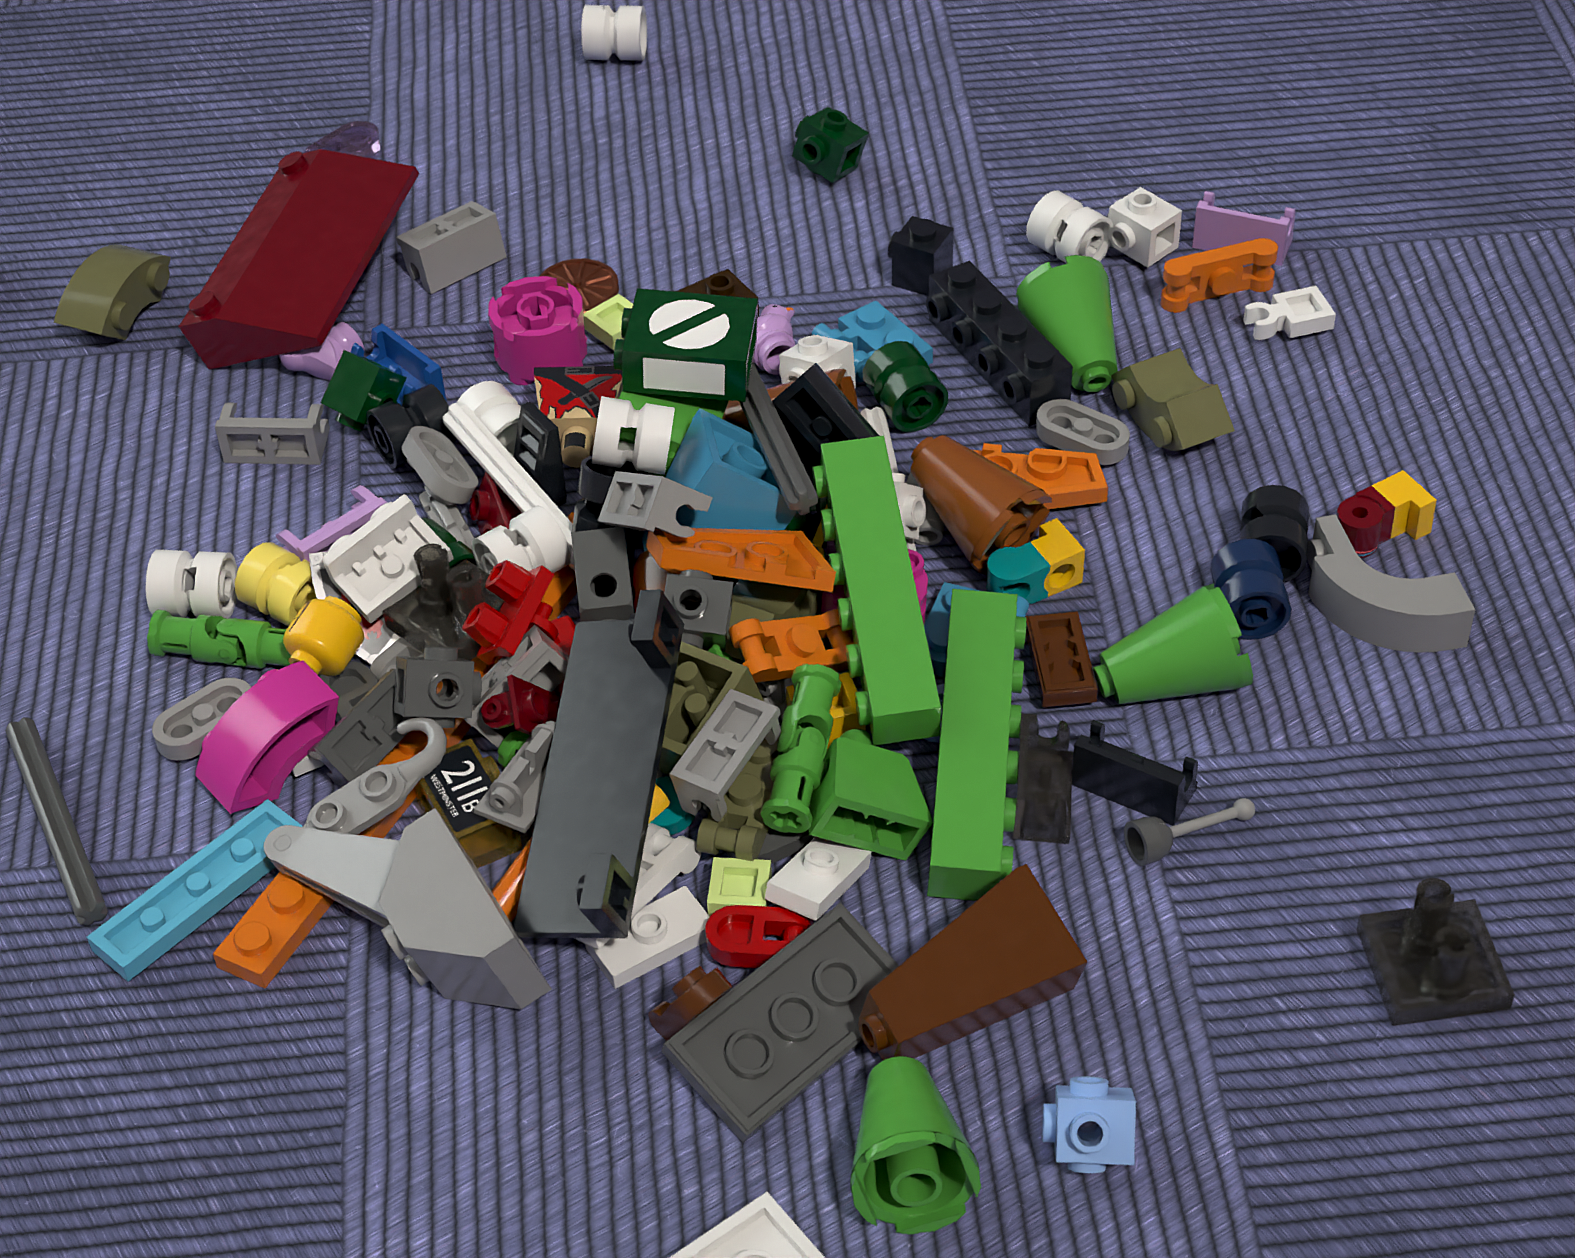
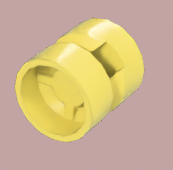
(274, 582)

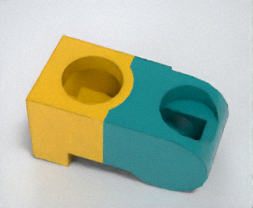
(1038, 567)

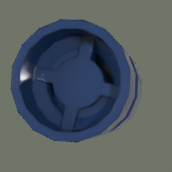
(1253, 587)

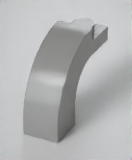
(1382, 608)

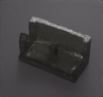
(1043, 784)

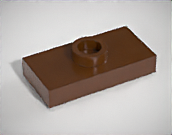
(1060, 659)

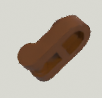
(694, 995)

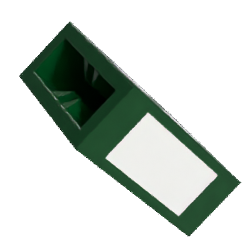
(687, 344)

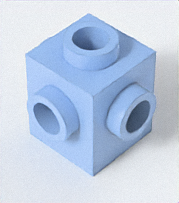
(1107, 1141)

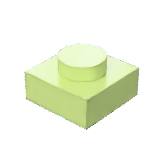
(606, 319)
(738, 883)

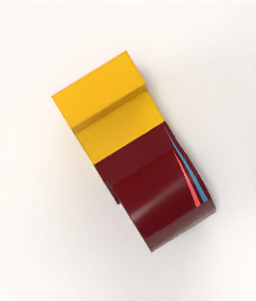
(1385, 512)

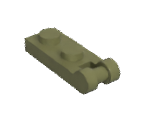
(743, 812)

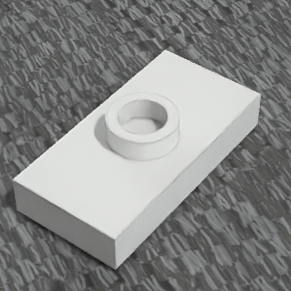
(817, 877)
(654, 937)

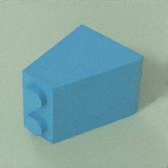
(732, 470)

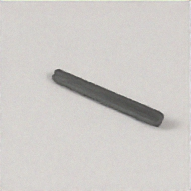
(778, 447)
(56, 822)

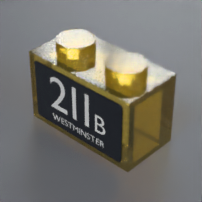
(455, 791)

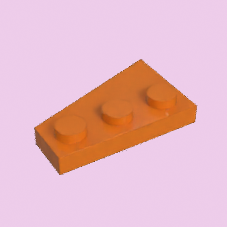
(1064, 475)
(745, 554)

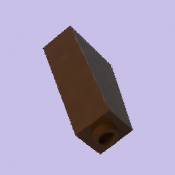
(975, 972)

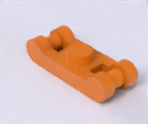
(1218, 273)
(790, 644)

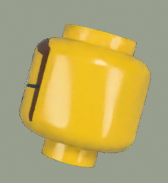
(324, 635)

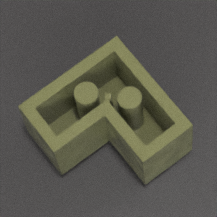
(698, 689)

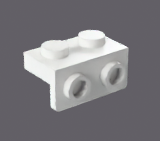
(377, 560)

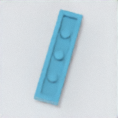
(189, 894)

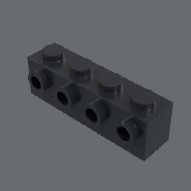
(997, 340)

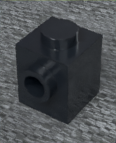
(918, 252)

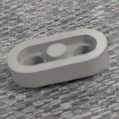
(1082, 429)
(439, 466)
(184, 725)

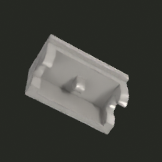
(452, 246)
(272, 438)
(650, 503)
(535, 661)
(723, 751)

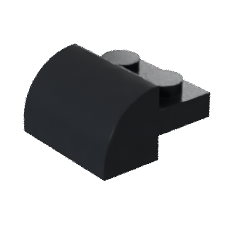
(818, 414)

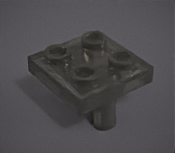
(441, 605)
(1434, 958)

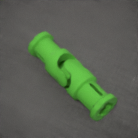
(218, 640)
(801, 748)

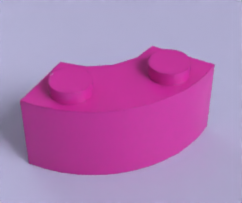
(266, 736)

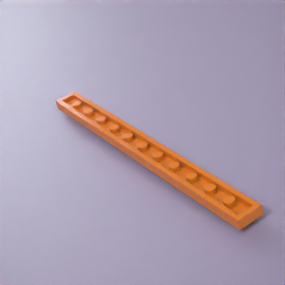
(290, 908)

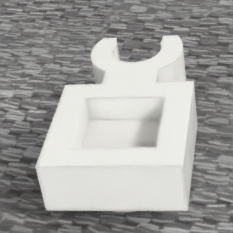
(1294, 311)

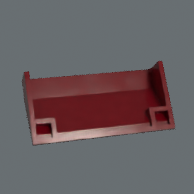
(296, 257)

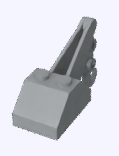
(416, 888)

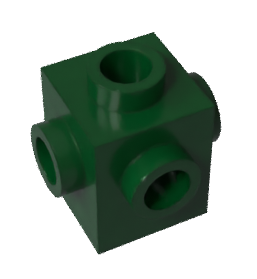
(829, 144)

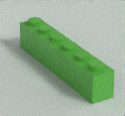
(879, 592)
(974, 745)

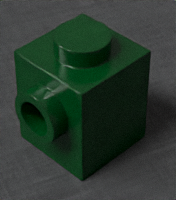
(358, 387)

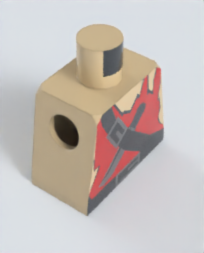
(572, 403)

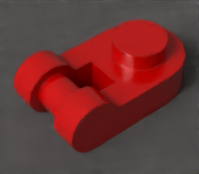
(739, 933)

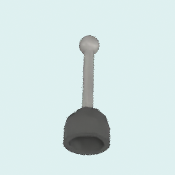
(1151, 839)

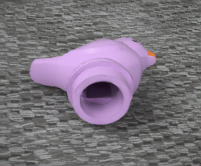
(773, 337)
(323, 359)

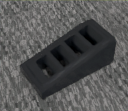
(540, 452)

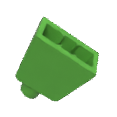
(869, 798)

